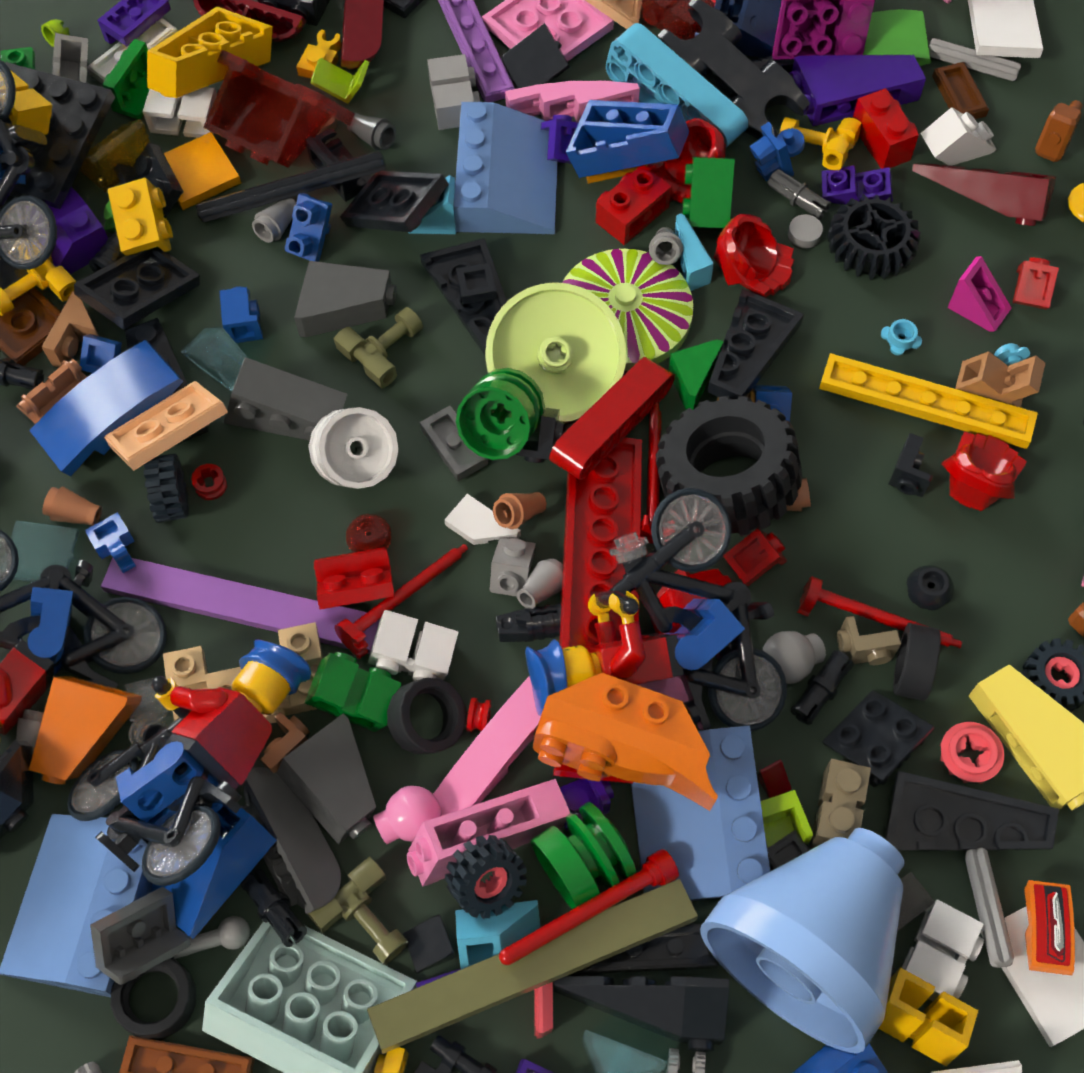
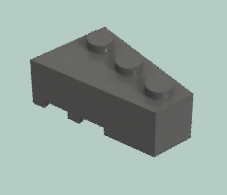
(279, 401)

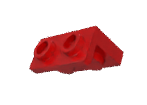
(353, 578)

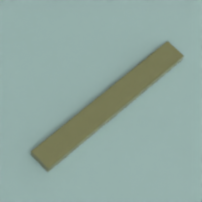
(492, 983)

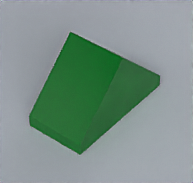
(694, 370)

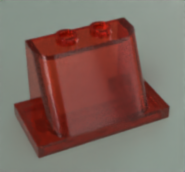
(268, 112)

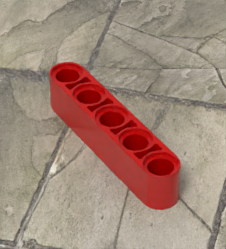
(611, 418)

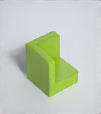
(782, 816)

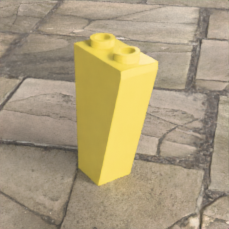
(1037, 733)

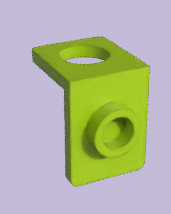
(338, 81)

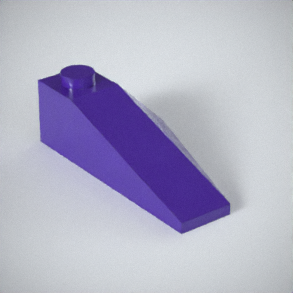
(78, 233)

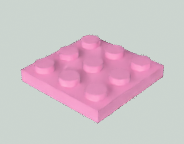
(571, 22)

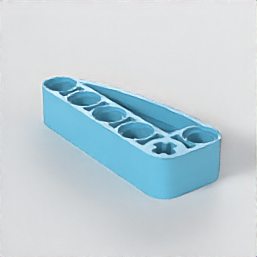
(668, 79)

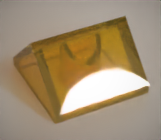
(120, 147)

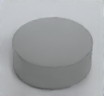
(805, 231)

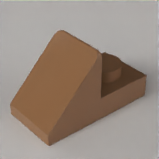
(68, 331)

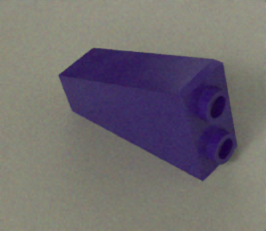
(837, 82)

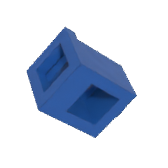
(240, 315)

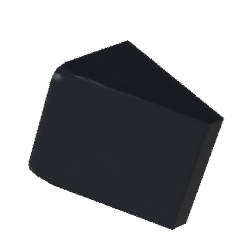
(429, 944)

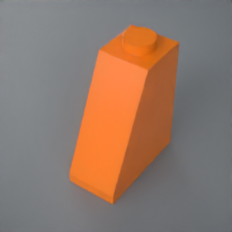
(78, 726)

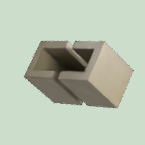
(848, 788)

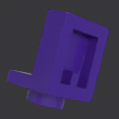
(561, 131)
(586, 791)

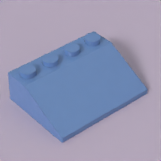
(503, 172)
(715, 847)
(68, 890)

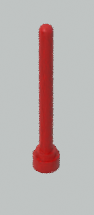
(657, 870)

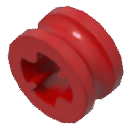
(218, 477)
(478, 714)

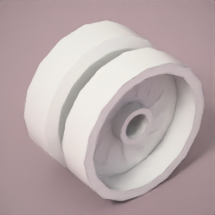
(371, 436)

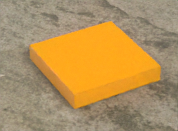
(201, 170)

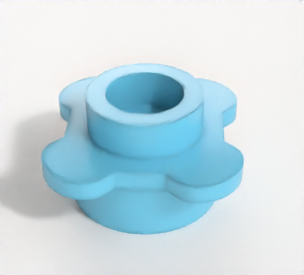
(904, 329)
(1012, 353)

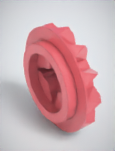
(979, 738)

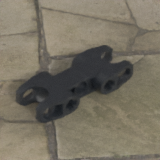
(716, 56)

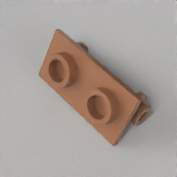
(47, 394)

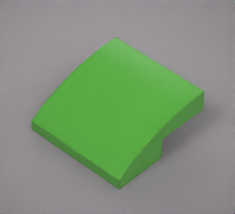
(898, 34)

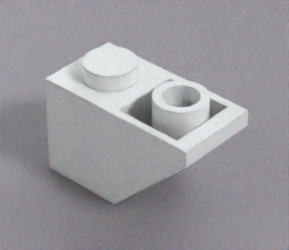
(958, 138)

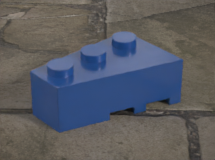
(626, 136)

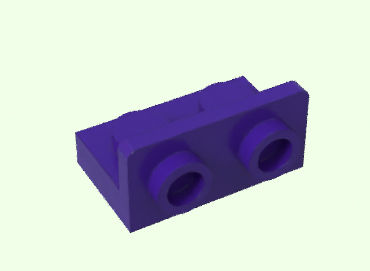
(131, 19)

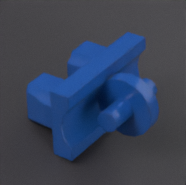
(775, 152)
(308, 227)

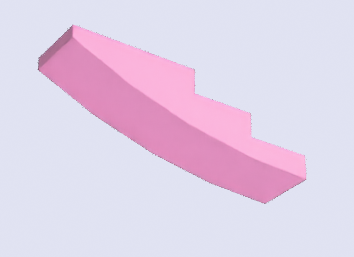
(568, 97)
(490, 753)

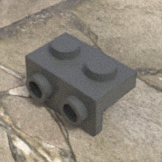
(137, 937)

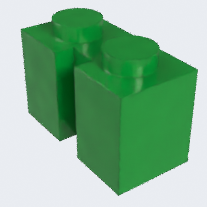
(710, 191)
(349, 690)

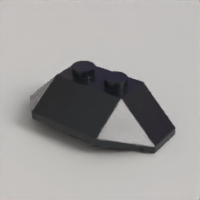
(15, 786)

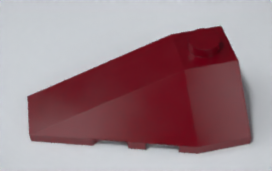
(1011, 194)

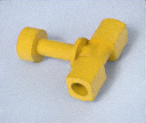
(834, 143)
(43, 276)

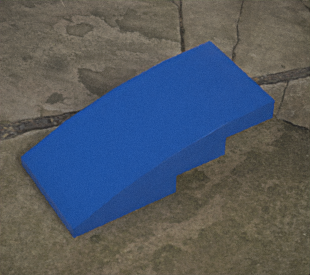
(104, 403)

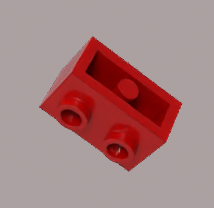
(885, 129)
(632, 204)

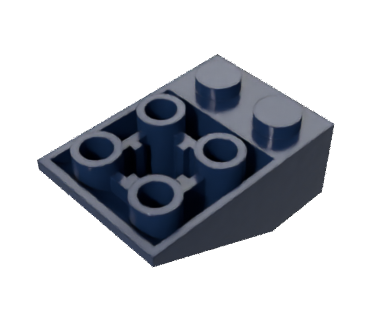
(756, 22)

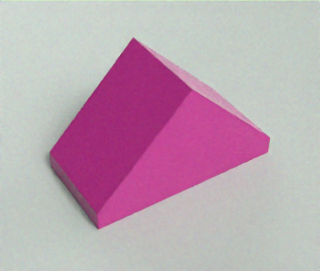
(980, 297)

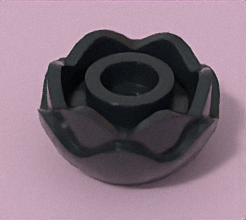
(924, 596)

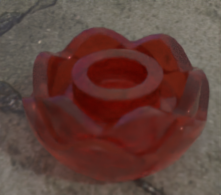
(365, 523)

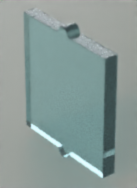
(42, 546)

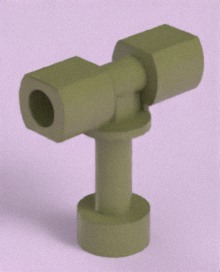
(373, 352)
(353, 902)

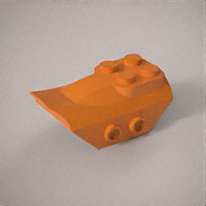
(625, 733)

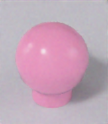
(406, 813)

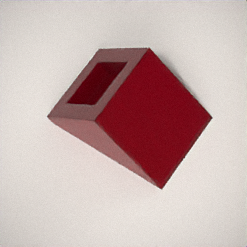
(774, 779)

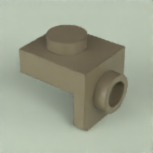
(870, 648)

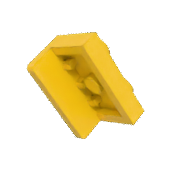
(140, 217)

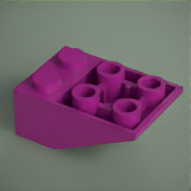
(822, 28)

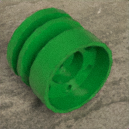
(487, 424)
(588, 854)

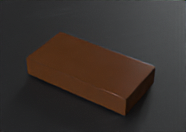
(960, 90)

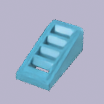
(695, 260)

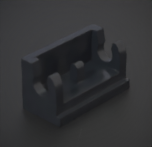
(330, 153)

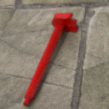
(653, 481)
(813, 592)
(352, 633)

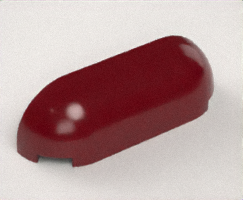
(284, 23)
(361, 32)

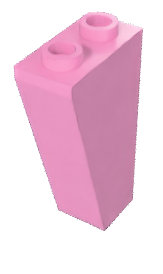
(511, 817)

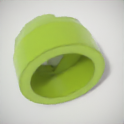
(51, 27)

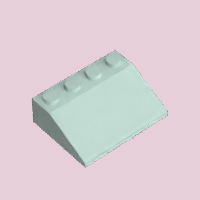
(302, 1003)

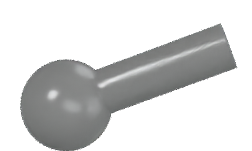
(231, 934)

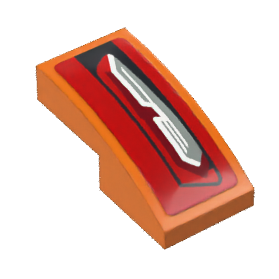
(1050, 928)

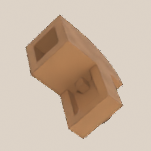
(993, 379)

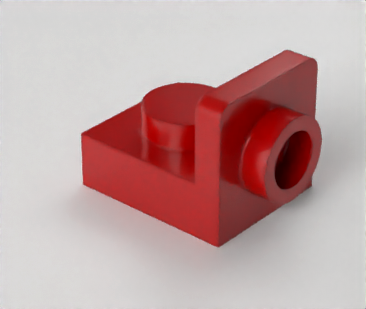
(1035, 283)
(755, 555)

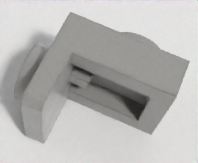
(511, 565)

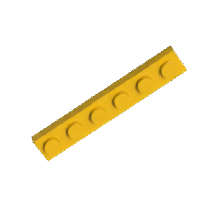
(928, 400)

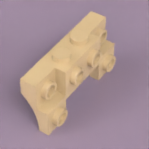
(189, 668)

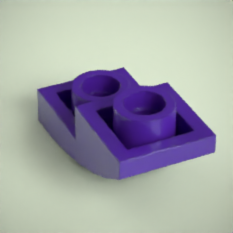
(844, 184)

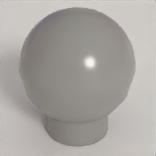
(795, 653)

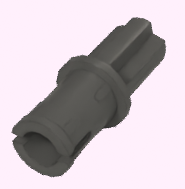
(799, 194)

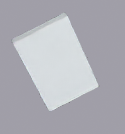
(1005, 28)
(1050, 998)

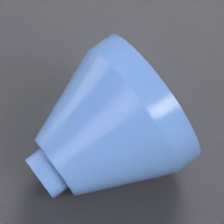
(817, 937)

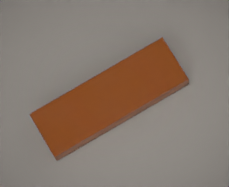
(157, 1056)

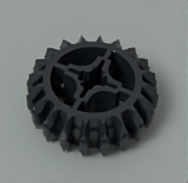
(878, 229)

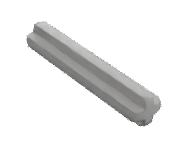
(989, 65)
(989, 908)

